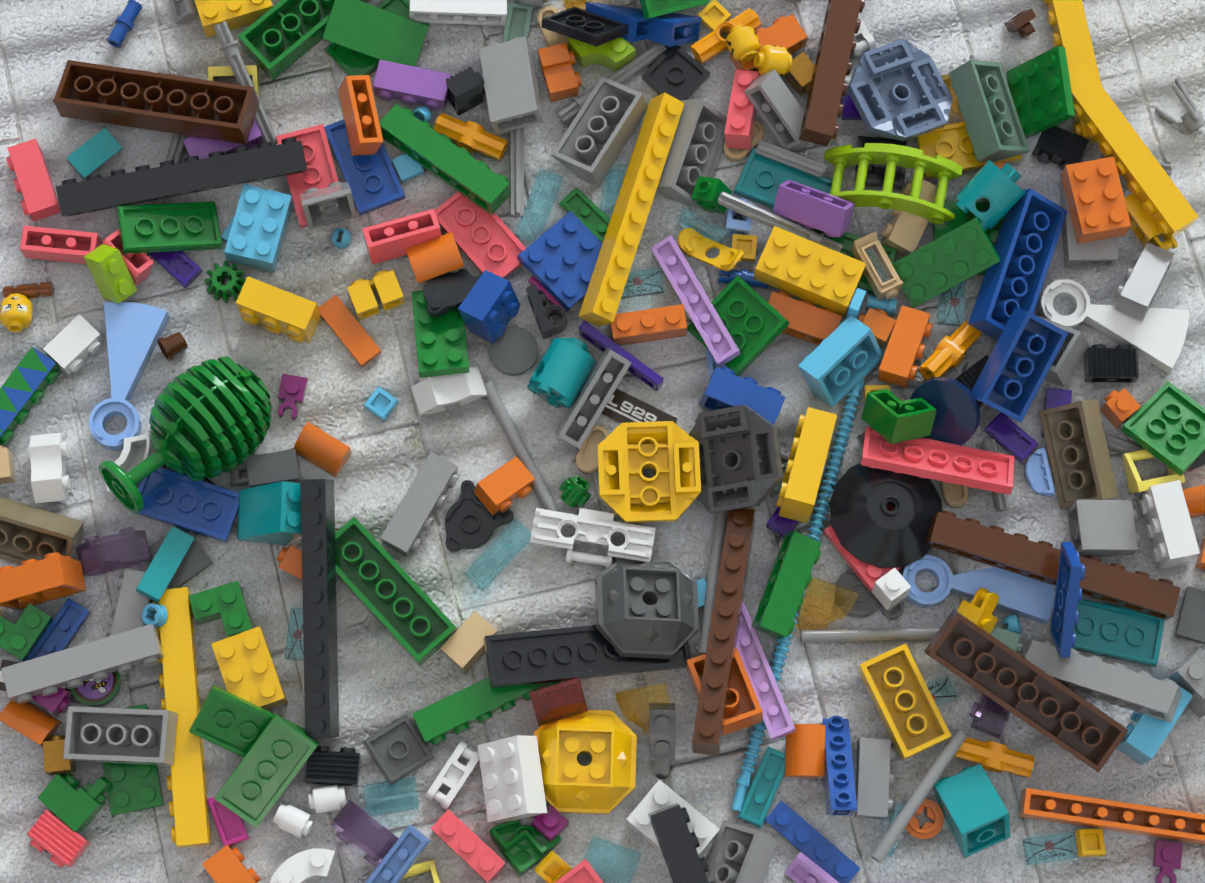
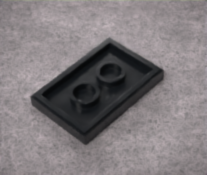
(585, 26)

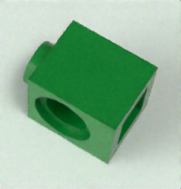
(707, 193)

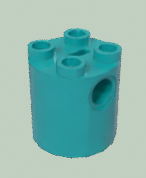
(997, 187)
(562, 371)

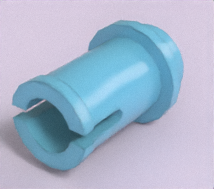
(888, 306)

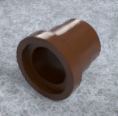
(172, 345)

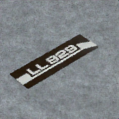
(629, 409)

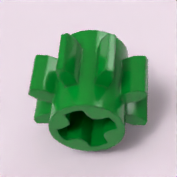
(575, 491)

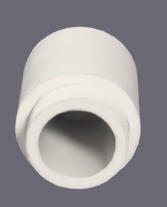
(327, 798)
(293, 820)

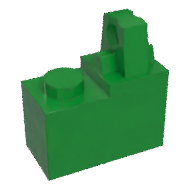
(73, 803)

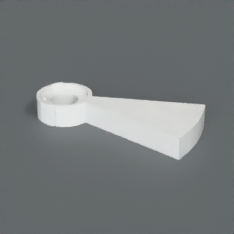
(1156, 337)

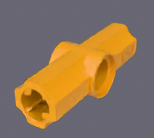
(714, 44)
(471, 136)
(950, 351)
(996, 757)

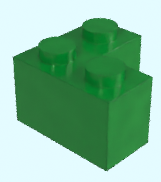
(896, 418)
(224, 603)
(24, 635)

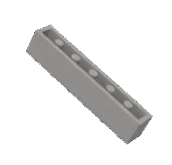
(81, 663)
(1108, 682)

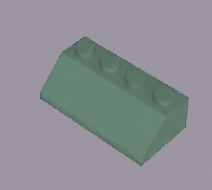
(988, 111)

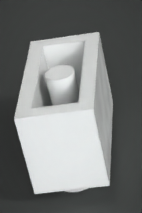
(74, 345)

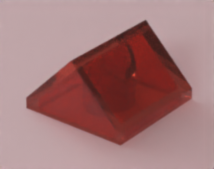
(558, 701)

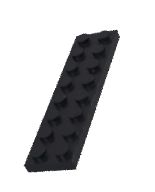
(563, 656)

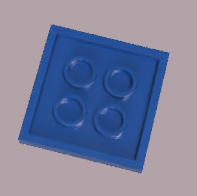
(563, 259)

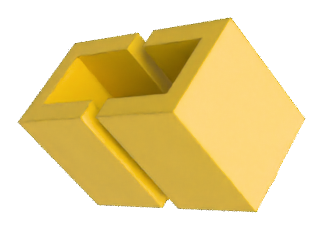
(387, 290)

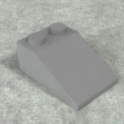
(328, 204)
(1068, 355)

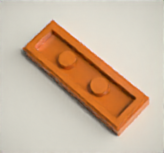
(349, 331)

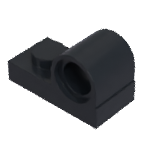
(542, 314)

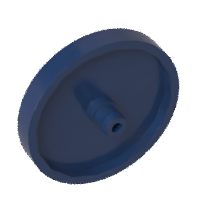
(956, 409)

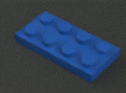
(368, 176)
(189, 504)
(1066, 599)

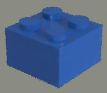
(489, 307)

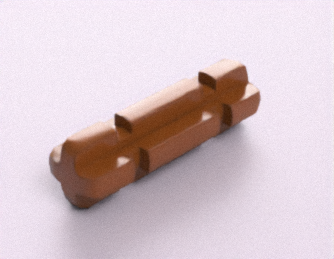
(30, 290)

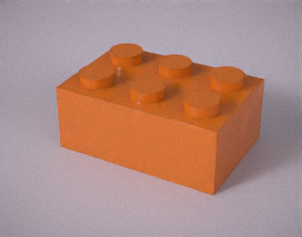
(1095, 200)
(40, 581)
(742, 704)

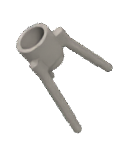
(1192, 119)

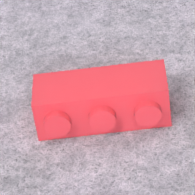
(741, 112)
(33, 180)
(391, 238)
(58, 244)
(468, 846)

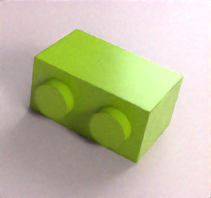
(110, 273)

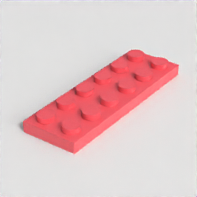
(940, 462)

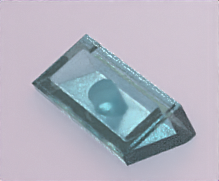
(612, 186)
(387, 799)

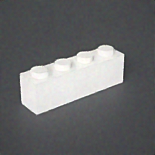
(459, 11)

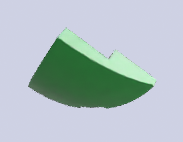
(521, 845)

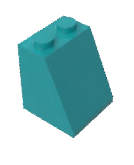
(270, 513)
(973, 810)

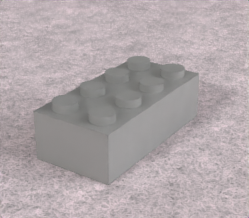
(120, 735)

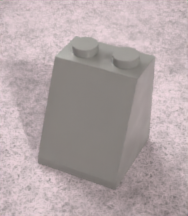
(1103, 528)
(1191, 677)

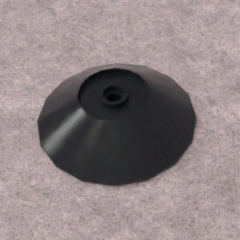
(873, 531)

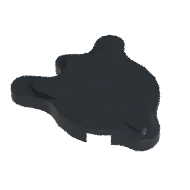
(447, 291)
(470, 522)

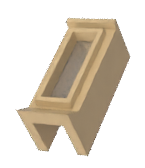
(878, 267)

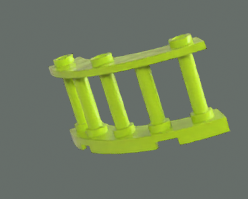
(893, 156)

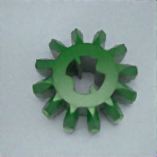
(218, 277)

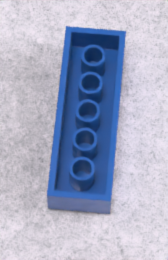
(1025, 252)

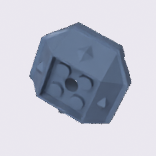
(902, 72)

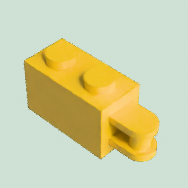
(1145, 226)
(981, 609)

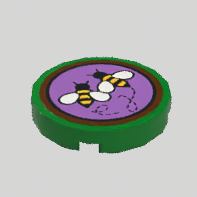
(98, 692)

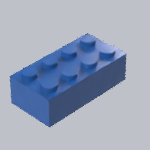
(1018, 364)

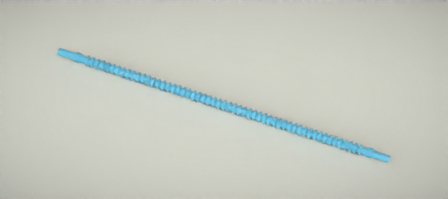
(747, 769)

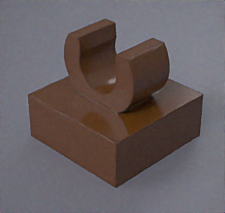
(1021, 23)

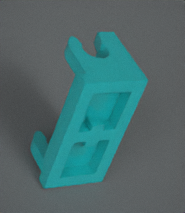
(94, 153)

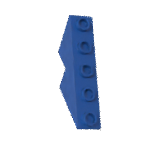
(666, 29)
(839, 768)

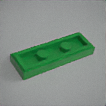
(586, 212)

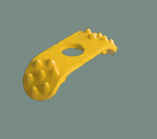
(697, 246)

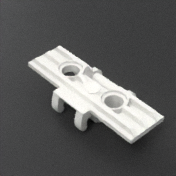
(592, 528)

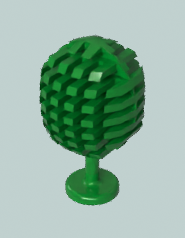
(199, 427)

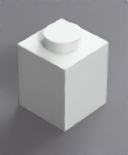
(891, 589)

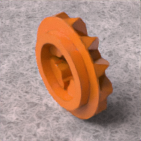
(929, 829)

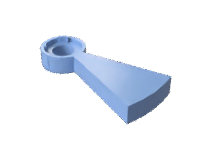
(131, 339)
(1015, 592)

